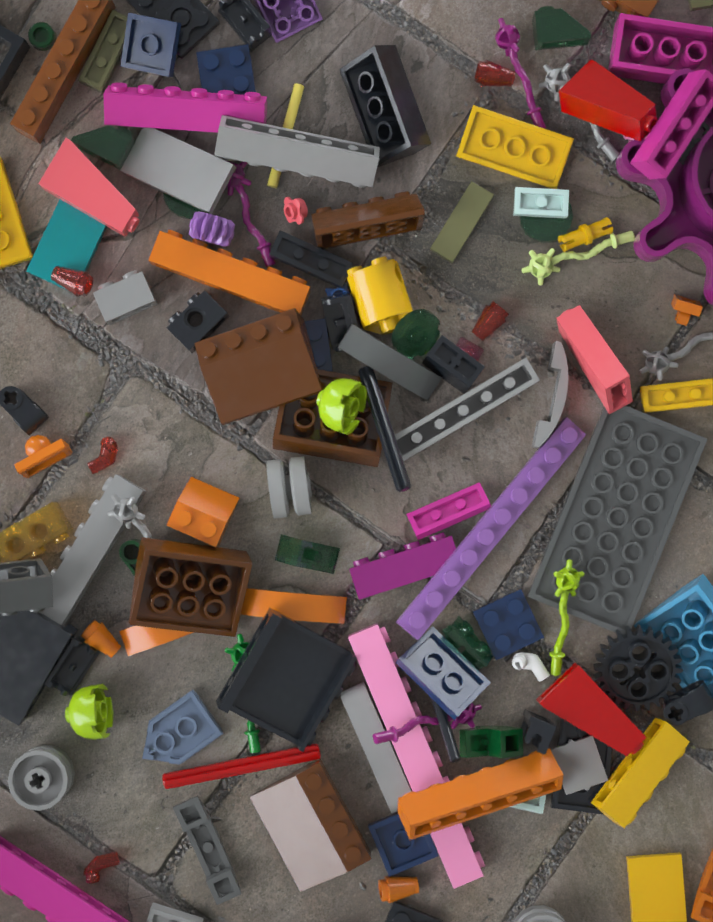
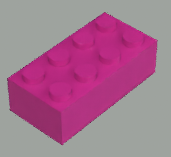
(657, 48)

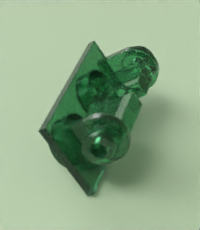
(462, 633)

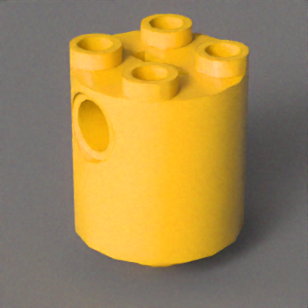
(379, 295)

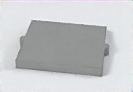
(580, 764)

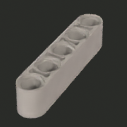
(380, 756)

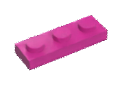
(448, 511)

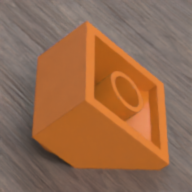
(203, 512)

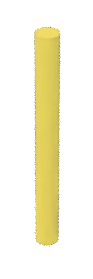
(288, 123)

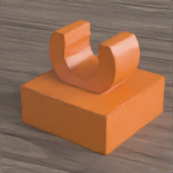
(685, 308)

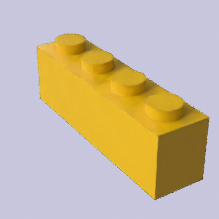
(640, 773)

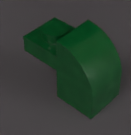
(491, 741)

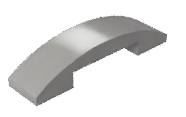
(559, 364)

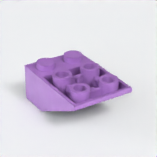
(288, 16)

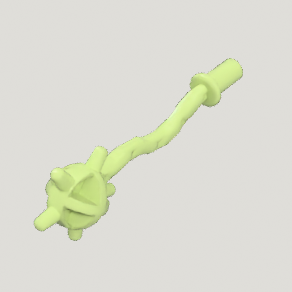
(543, 264)

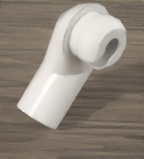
(530, 662)

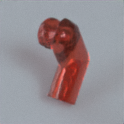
(107, 455)

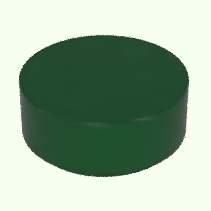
(42, 36)

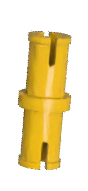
(585, 234)

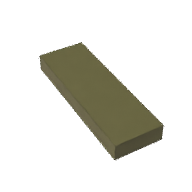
(105, 53)
(461, 222)

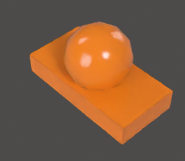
(41, 455)

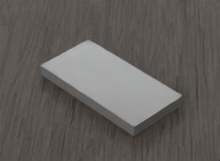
(178, 169)

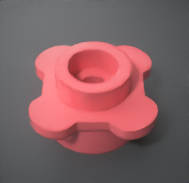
(295, 210)

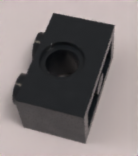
(212, 315)

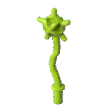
(567, 582)

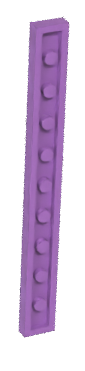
(490, 528)

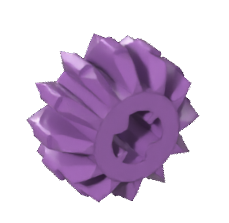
(211, 229)

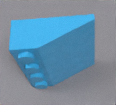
(689, 624)

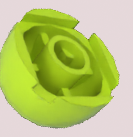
(341, 403)
(90, 712)

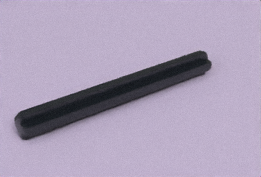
(385, 429)

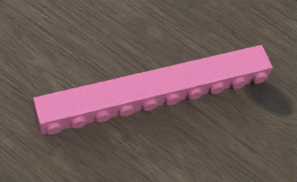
(413, 748)

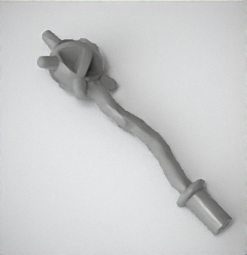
(554, 81)
(659, 362)
(127, 512)

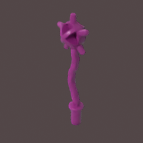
(507, 39)
(236, 181)
(393, 734)

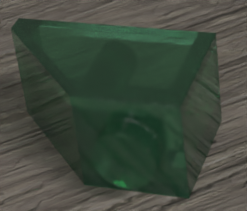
(557, 29)
(106, 144)
(307, 554)

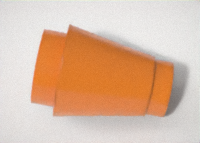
(100, 638)
(397, 888)

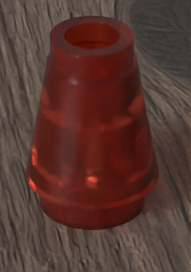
(493, 74)
(73, 280)
(489, 320)

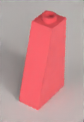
(88, 190)
(596, 359)

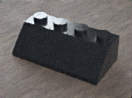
(385, 103)

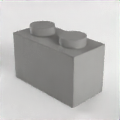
(125, 297)

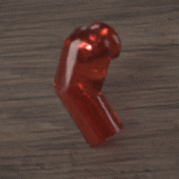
(99, 862)

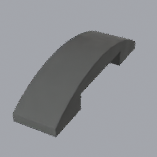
(389, 362)
(209, 849)

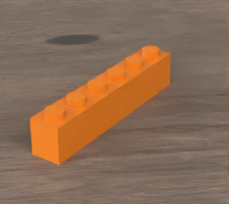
(229, 274)
(479, 793)

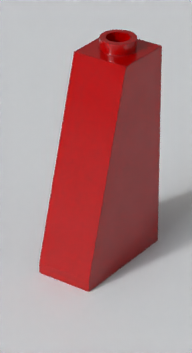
(607, 102)
(586, 706)

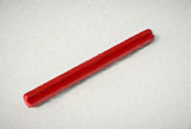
(240, 766)

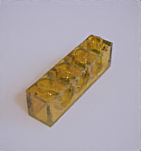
(57, 531)

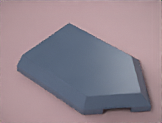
(180, 730)

